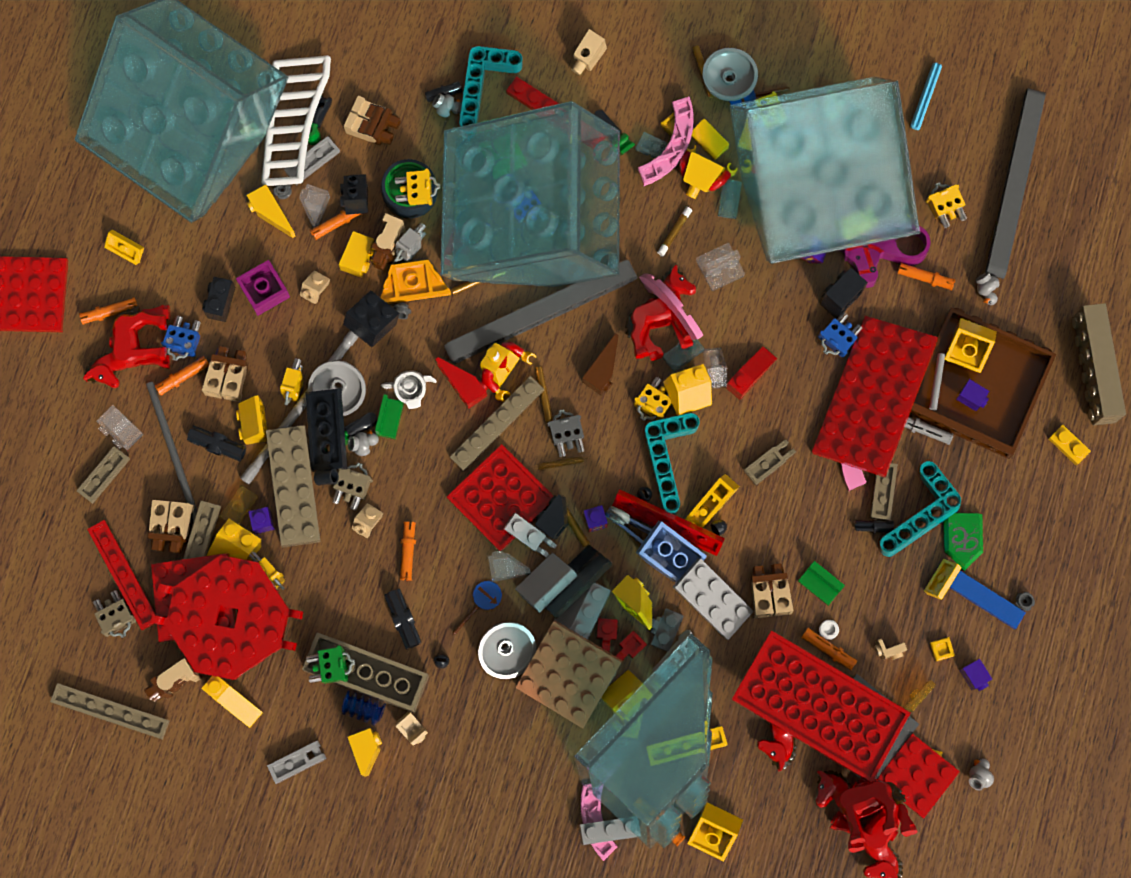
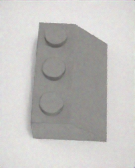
(585, 610)

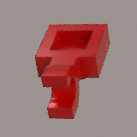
(607, 631)
(631, 646)

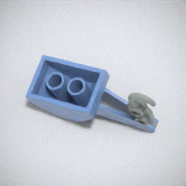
(662, 547)

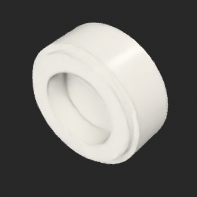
(828, 629)

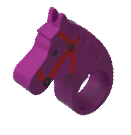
(866, 257)

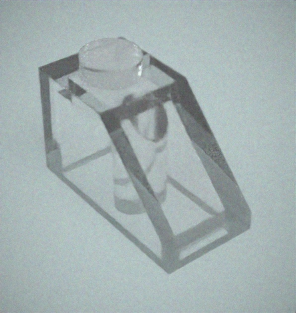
(314, 203)
(716, 367)
(506, 567)

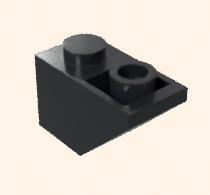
(555, 518)

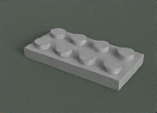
(713, 598)

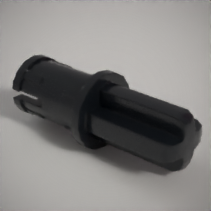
(450, 89)
(874, 526)

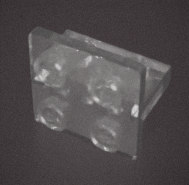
(720, 266)

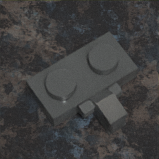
(665, 629)

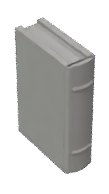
(546, 582)

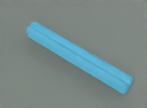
(926, 96)

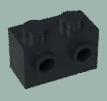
(354, 194)
(219, 299)

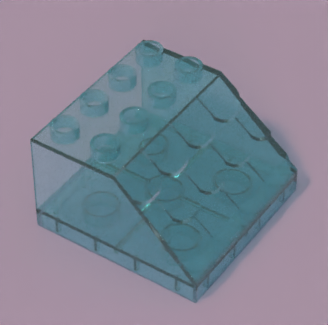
(178, 105)
(826, 168)
(532, 199)
(656, 749)

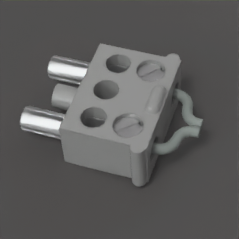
(409, 243)

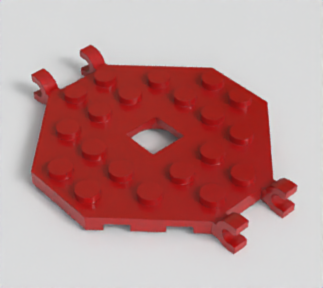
(258, 624)

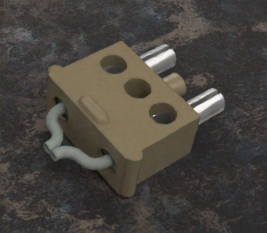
(353, 478)
(118, 621)

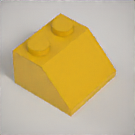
(970, 345)
(689, 389)
(253, 420)
(235, 541)
(635, 600)
(621, 691)
(365, 749)
(715, 831)

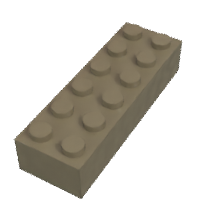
(1098, 364)
(293, 486)
(374, 674)

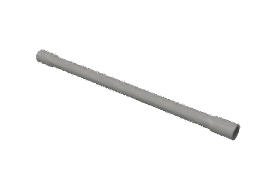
(255, 466)

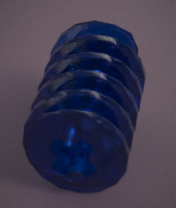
(362, 708)

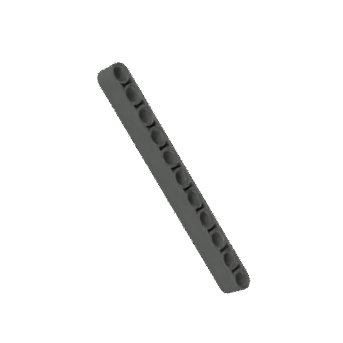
(1015, 183)
(536, 314)

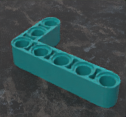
(476, 83)
(663, 458)
(924, 515)

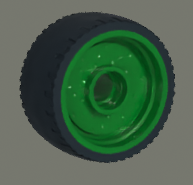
(390, 189)

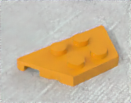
(413, 282)

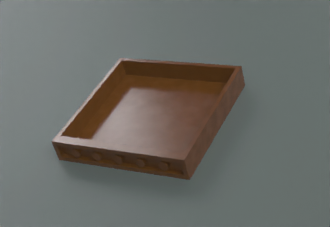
(1011, 374)

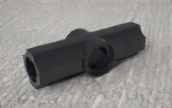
(216, 443)
(402, 619)

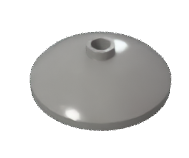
(730, 64)
(349, 376)
(512, 659)

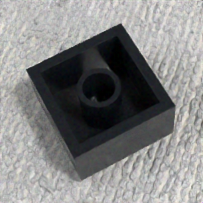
(843, 292)
(371, 318)

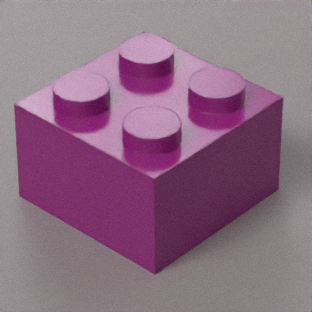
(263, 287)

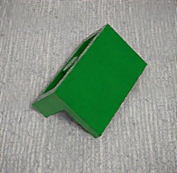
(389, 418)
(821, 583)

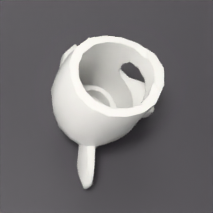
(410, 387)

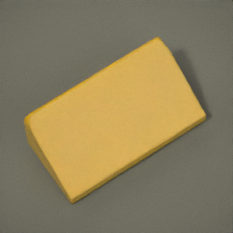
(709, 139)

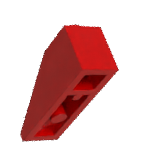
(750, 373)
(466, 385)

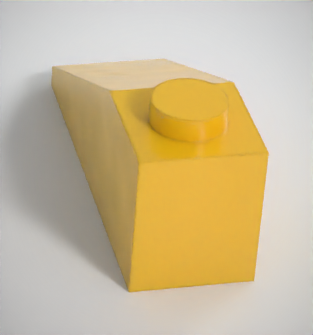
(267, 209)
(713, 501)
(232, 700)

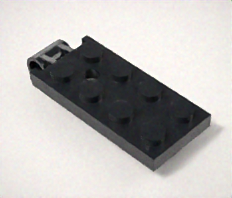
(326, 428)

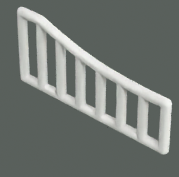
(305, 129)

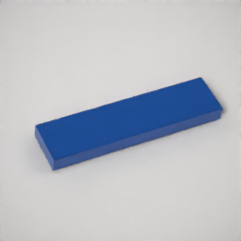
(987, 600)

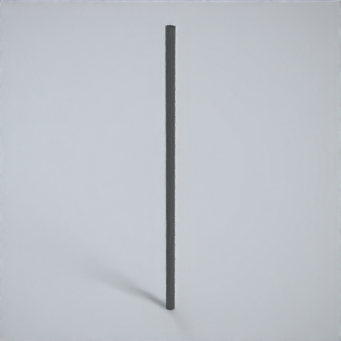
(171, 447)

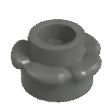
(282, 194)
(403, 309)
(1025, 596)

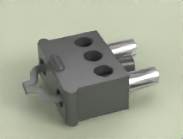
(565, 425)

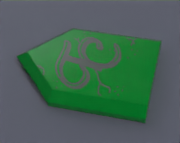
(963, 538)

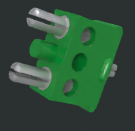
(337, 665)

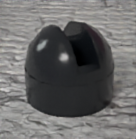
(640, 494)
(719, 527)
(441, 665)

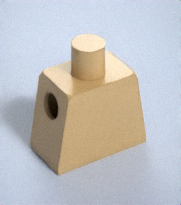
(591, 46)

